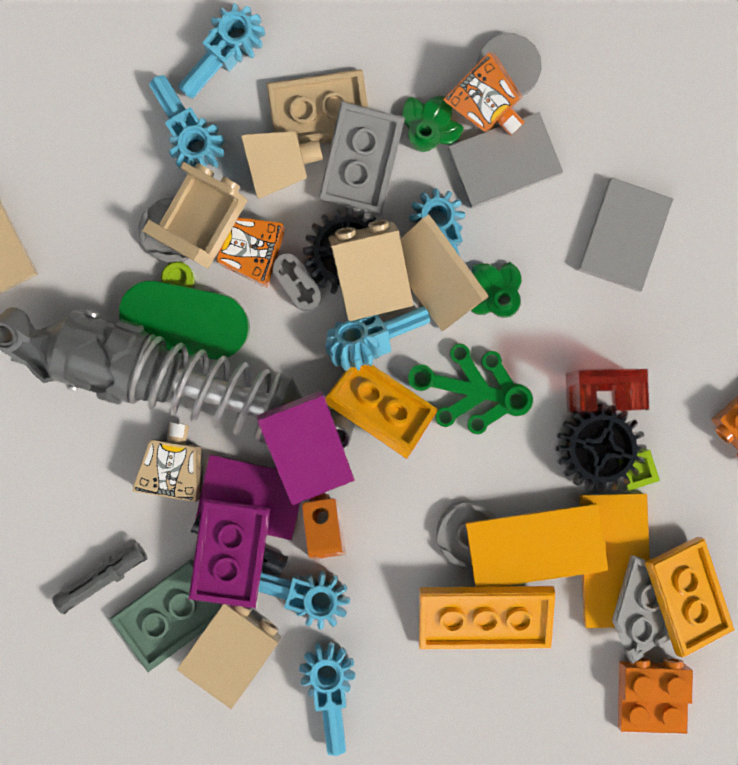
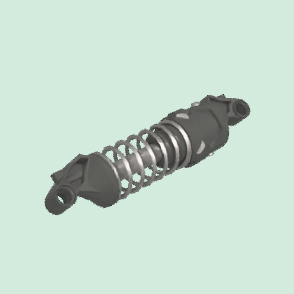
(134, 365)

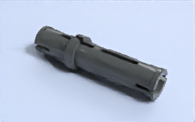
(111, 570)

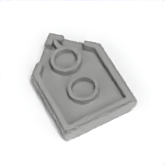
(638, 612)

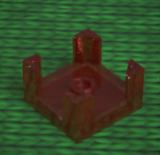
(629, 386)

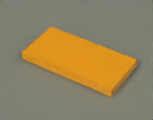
(625, 534)
(537, 546)
(486, 617)

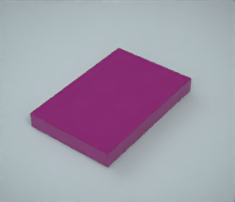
(305, 447)
(251, 484)
(229, 552)

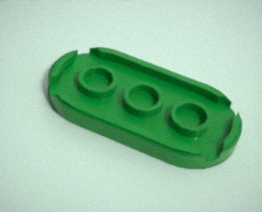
(187, 317)

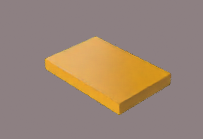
(382, 407)
(689, 596)

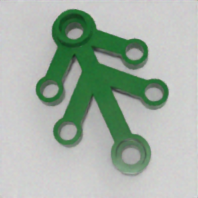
(476, 390)

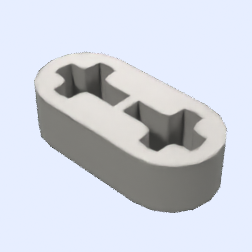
(303, 277)

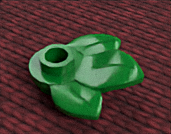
(432, 119)
(498, 284)

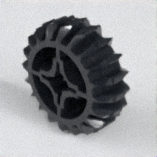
(319, 251)
(596, 462)

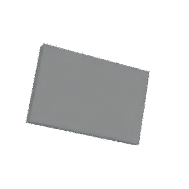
(361, 158)
(503, 164)
(625, 234)

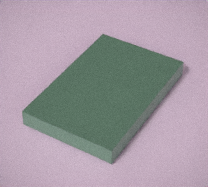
(164, 618)

